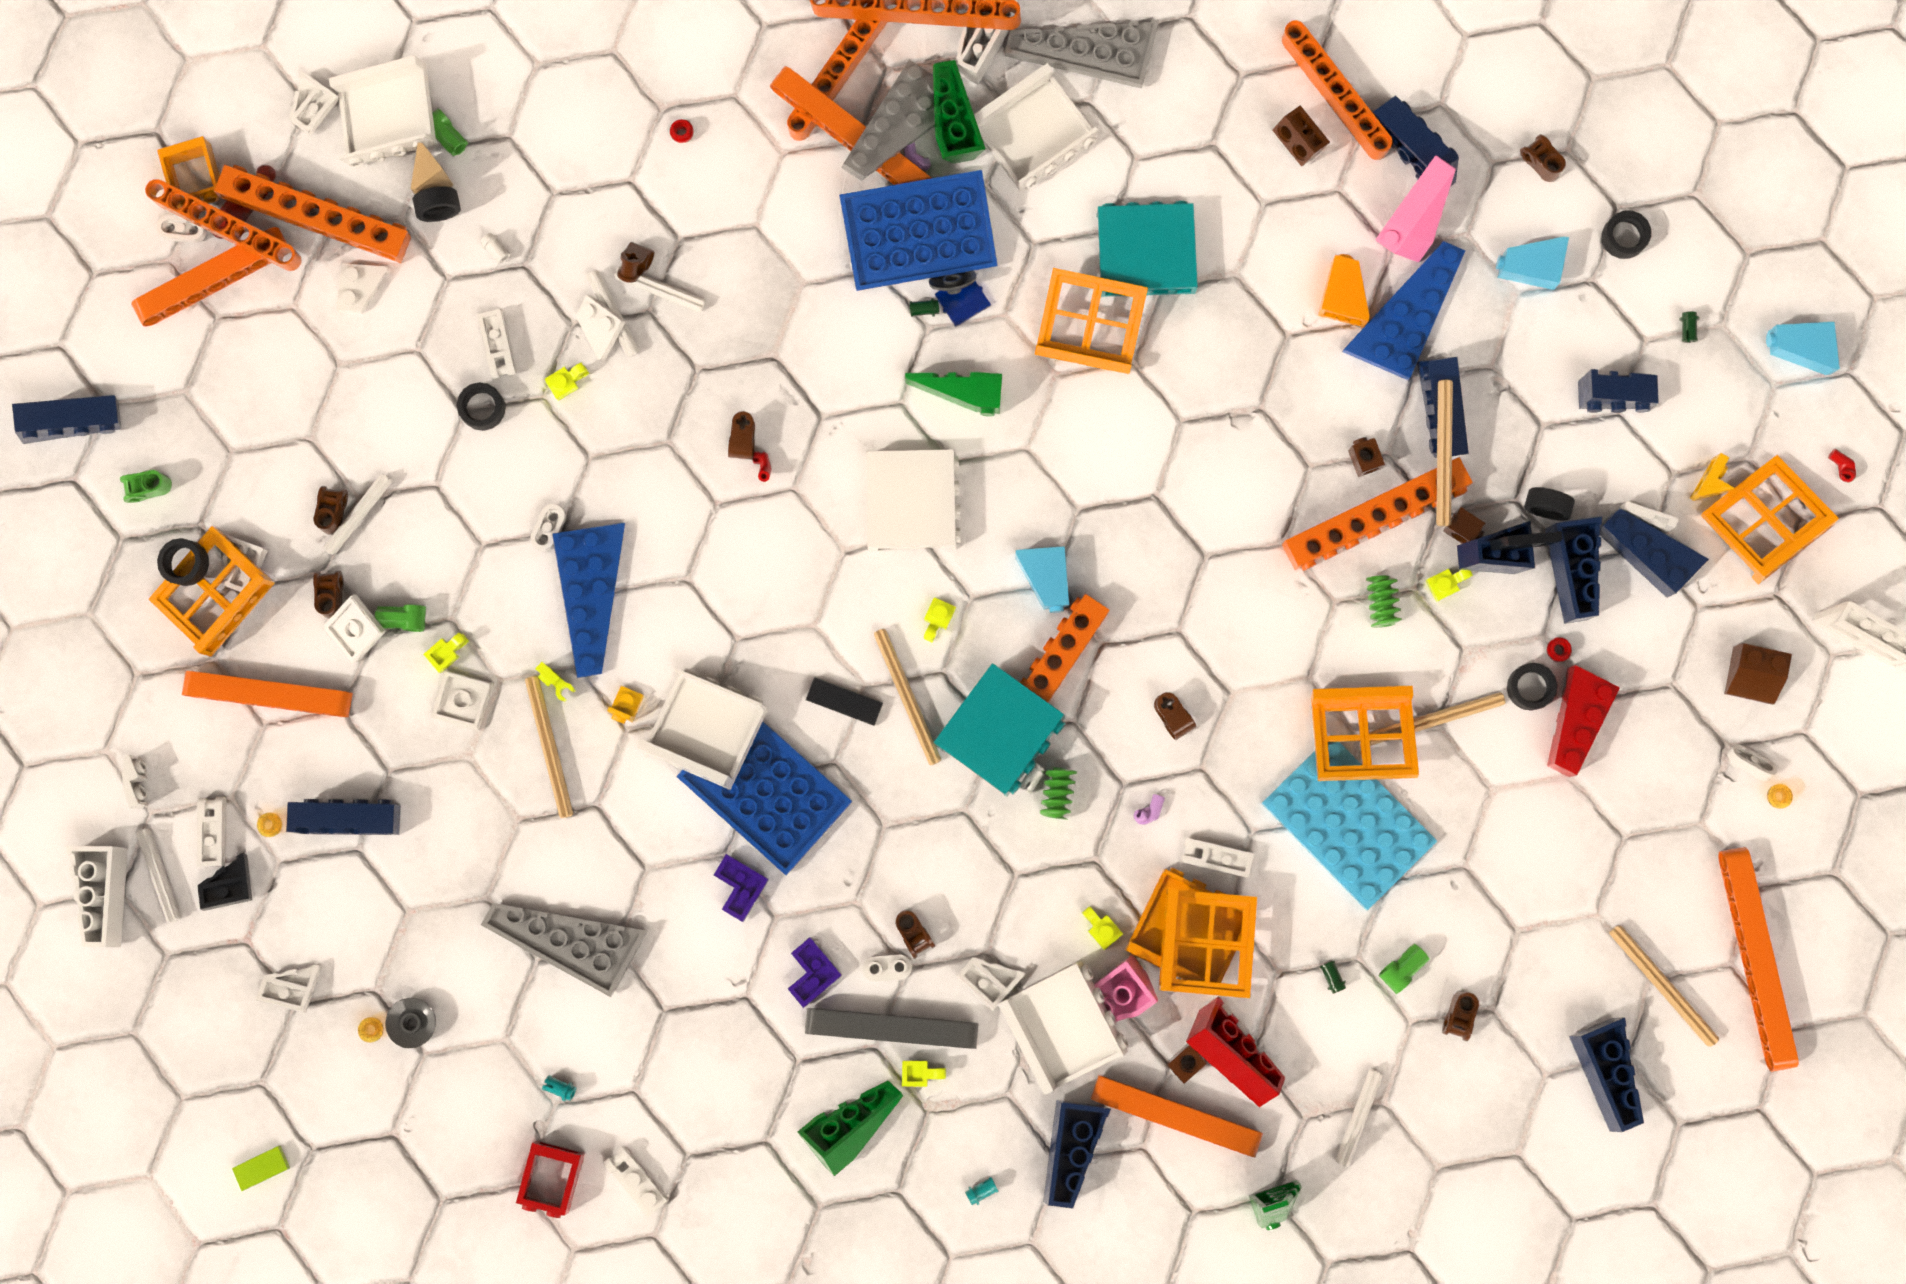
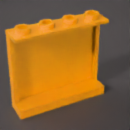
(1148, 933)

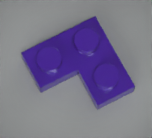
(746, 884)
(819, 975)

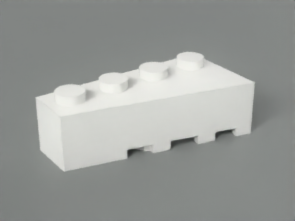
(100, 892)

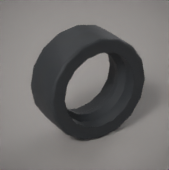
(436, 204)
(1636, 220)
(470, 391)
(1549, 503)
(166, 555)
(1547, 675)

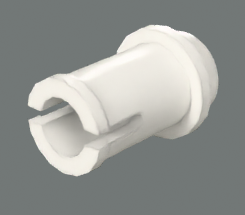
(495, 248)
(1034, 777)

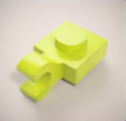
(563, 381)
(1445, 583)
(938, 616)
(444, 654)
(549, 677)
(1103, 929)
(917, 1073)

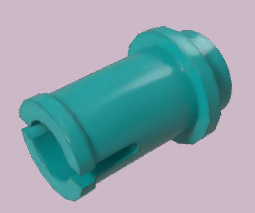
(559, 1088)
(981, 1191)

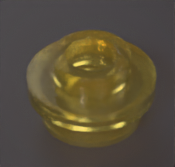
(1787, 796)
(276, 824)
(363, 1029)

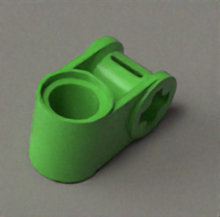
(141, 486)

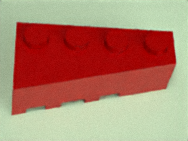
(1581, 715)
(1234, 1053)

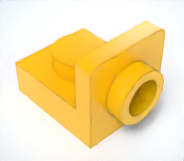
(625, 705)

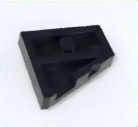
(227, 886)

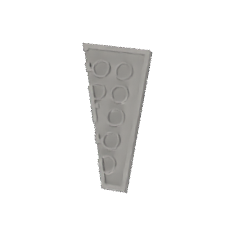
(1095, 50)
(898, 122)
(580, 947)

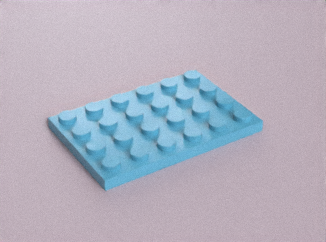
(1350, 827)

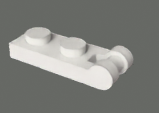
(496, 343)
(211, 832)
(1218, 858)
(636, 1182)

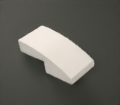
(134, 773)

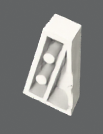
(978, 50)

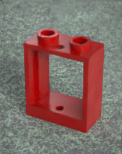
(557, 1153)

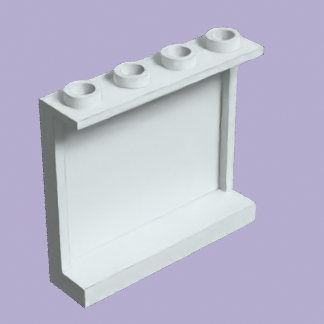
(384, 110)
(1034, 128)
(912, 499)
(705, 728)
(1064, 1027)

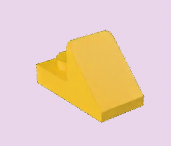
(1709, 483)

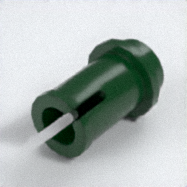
(927, 307)
(1689, 326)
(1333, 977)

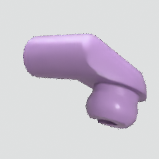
(921, 162)
(1151, 812)

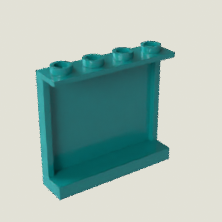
(1148, 246)
(1000, 730)

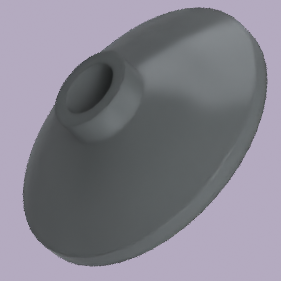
(953, 283)
(398, 1023)

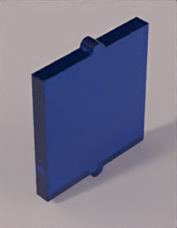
(963, 305)

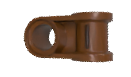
(1542, 154)
(635, 261)
(742, 440)
(330, 504)
(328, 588)
(1177, 719)
(914, 935)
(1460, 1017)

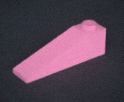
(1417, 218)
(1127, 989)

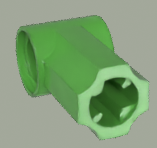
(447, 134)
(406, 618)
(1399, 972)

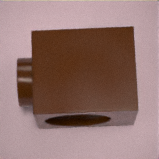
(1363, 466)
(1464, 526)
(1175, 1063)

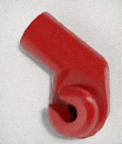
(1846, 465)
(765, 466)

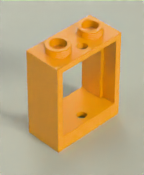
(184, 152)

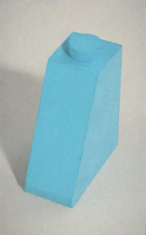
(1534, 263)
(1806, 345)
(1046, 575)

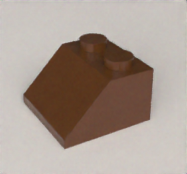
(1757, 673)

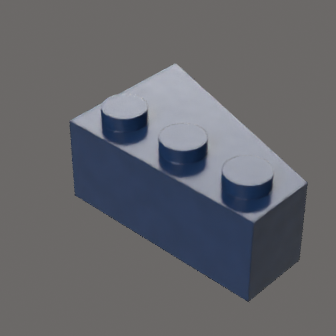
(1617, 392)
(1478, 556)

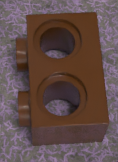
(1301, 136)

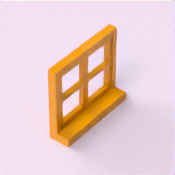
(1083, 354)
(1794, 542)
(234, 612)
(1361, 700)
(1172, 939)

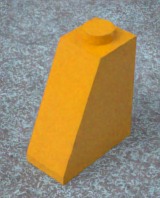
(1345, 293)

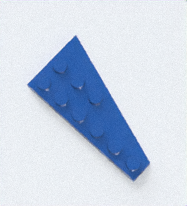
(1403, 324)
(588, 577)

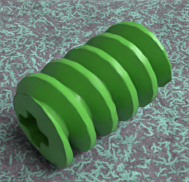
(1383, 601)
(1057, 793)

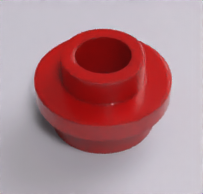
(678, 125)
(1566, 649)

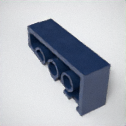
(1413, 138)
(1430, 374)
(65, 418)
(1651, 552)
(1577, 568)
(343, 818)
(1608, 1068)
(1071, 1150)

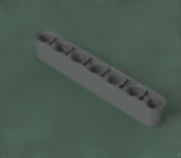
(891, 1028)

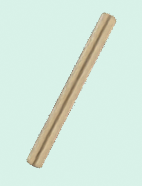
(1444, 452)
(907, 697)
(1446, 715)
(549, 747)
(1664, 986)

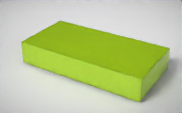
(260, 1168)

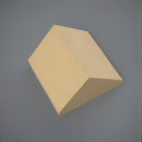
(427, 171)

